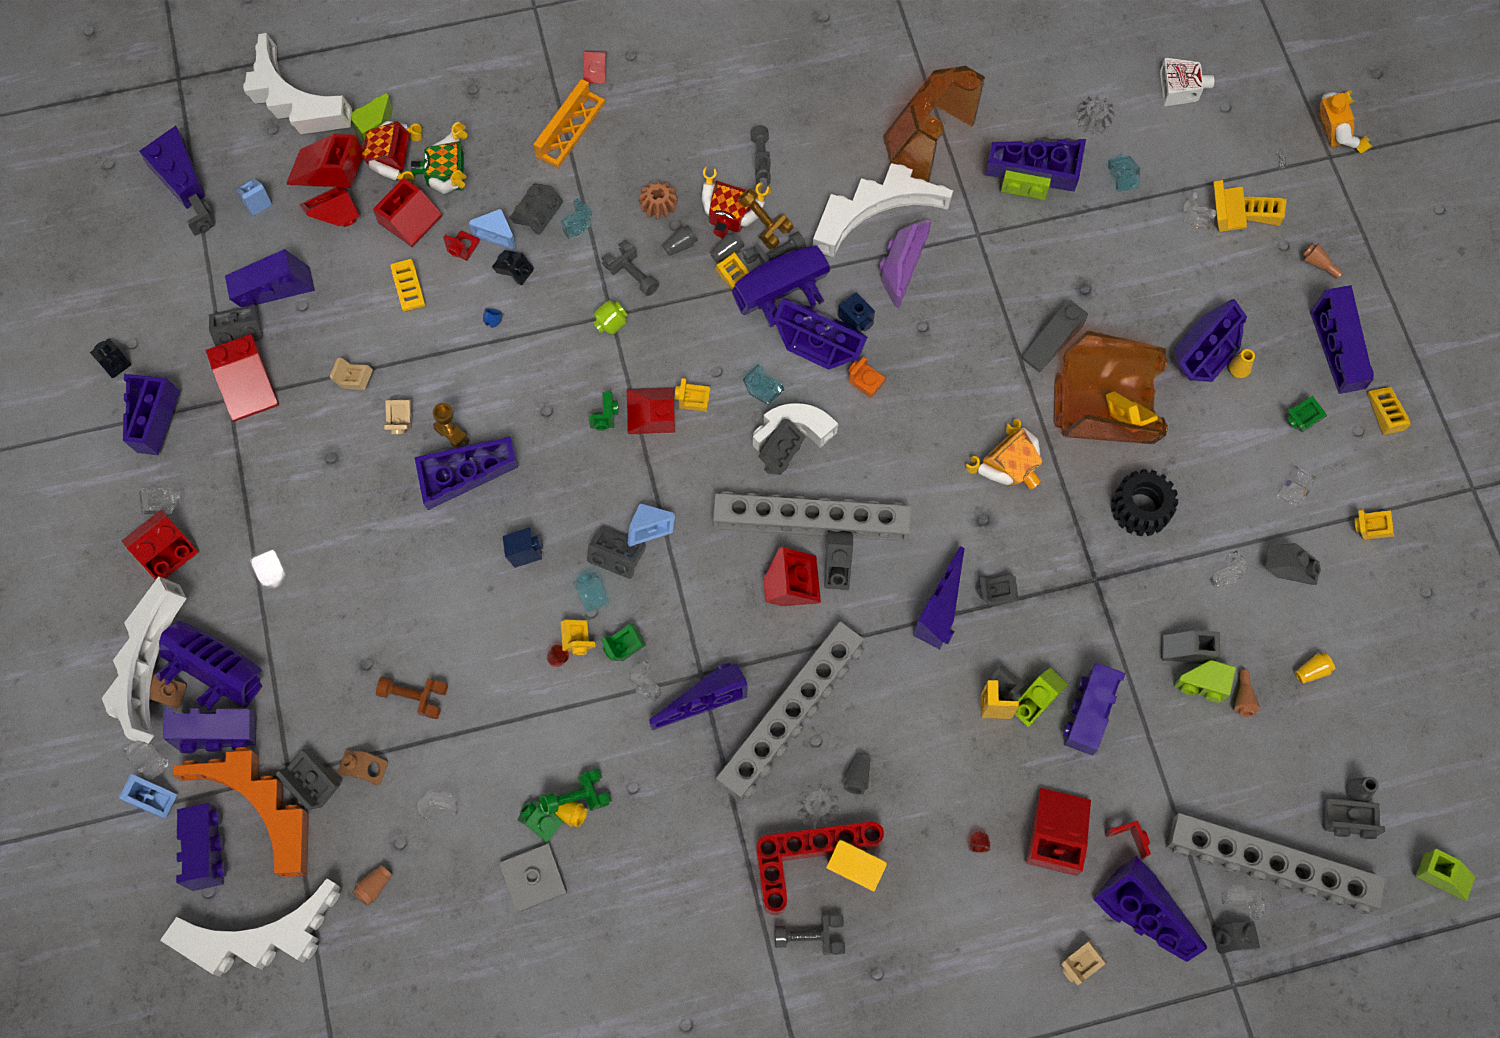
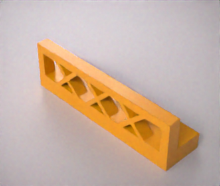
(562, 119)

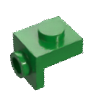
(1306, 414)
(606, 420)
(623, 643)
(538, 822)

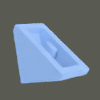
(254, 196)
(493, 228)
(650, 524)
(147, 796)

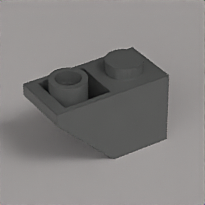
(839, 560)
(1292, 563)
(1191, 646)

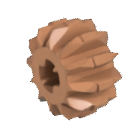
(658, 199)

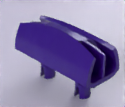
(780, 278)
(209, 661)

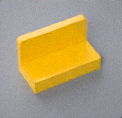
(1230, 207)
(1129, 411)
(992, 707)
(857, 865)

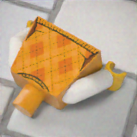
(1339, 121)
(1012, 459)

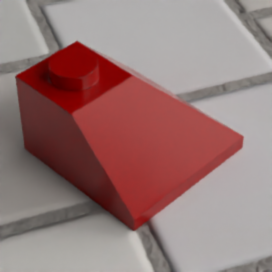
(332, 207)
(650, 410)
(792, 579)

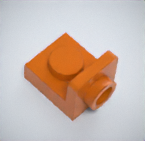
(865, 377)

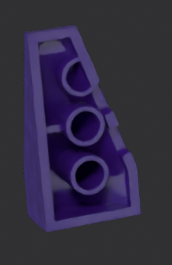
(939, 614)
(715, 690)
(1143, 902)

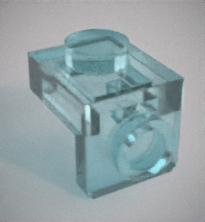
(1126, 172)
(577, 222)
(762, 386)
(590, 591)

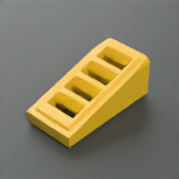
(1268, 203)
(402, 271)
(726, 276)
(1387, 427)

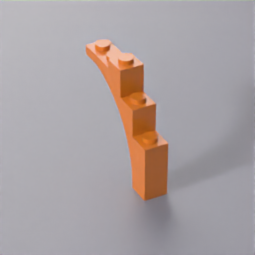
(285, 827)

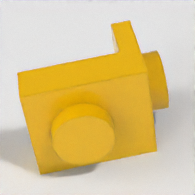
(692, 396)
(1375, 524)
(576, 637)

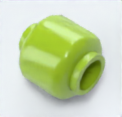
(610, 317)

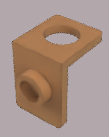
(167, 694)
(357, 763)

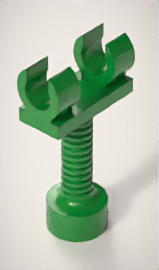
(550, 803)

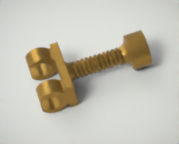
(748, 198)
(444, 427)

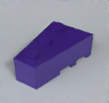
(173, 165)
(269, 280)
(148, 412)
(1092, 708)
(209, 730)
(200, 847)

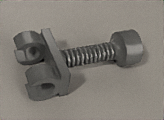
(760, 136)
(752, 254)
(648, 284)
(783, 936)

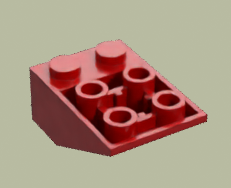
(327, 162)
(1059, 832)

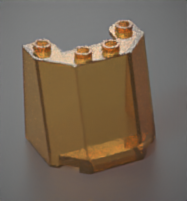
(915, 132)
(1099, 366)

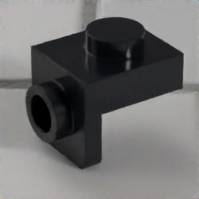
(513, 265)
(110, 358)

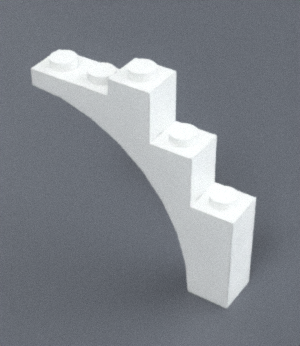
(305, 111)
(871, 198)
(135, 662)
(256, 946)

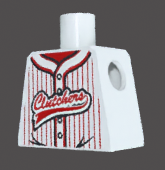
(1183, 81)

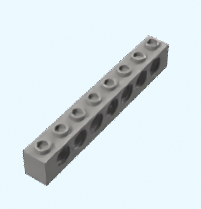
(800, 524)
(841, 639)
(1368, 885)

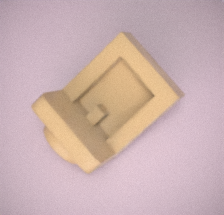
(350, 375)
(398, 416)
(1083, 963)

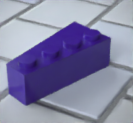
(1342, 339)

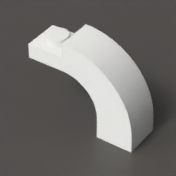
(807, 418)

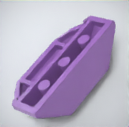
(902, 259)

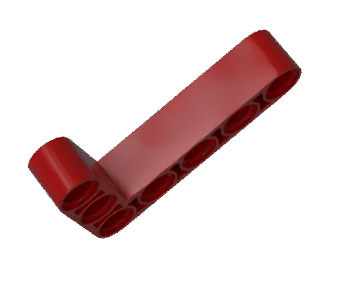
(807, 850)

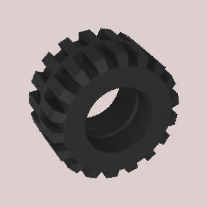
(1155, 488)

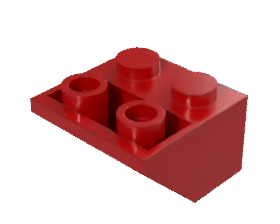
(407, 212)
(159, 546)

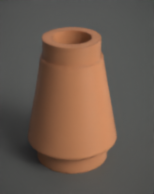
(370, 887)

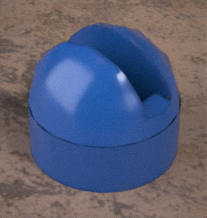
(492, 317)

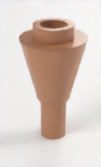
(1317, 257)
(1246, 701)

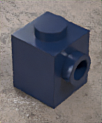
(857, 313)
(522, 547)

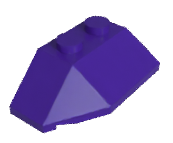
(817, 335)
(1211, 342)

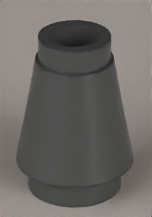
(680, 240)
(726, 247)
(857, 778)
(1362, 789)

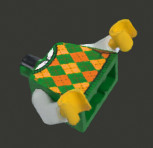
(444, 162)

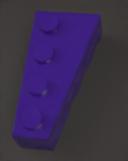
(1053, 160)
(462, 469)

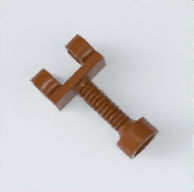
(386, 687)

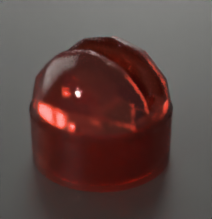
(556, 656)
(979, 842)

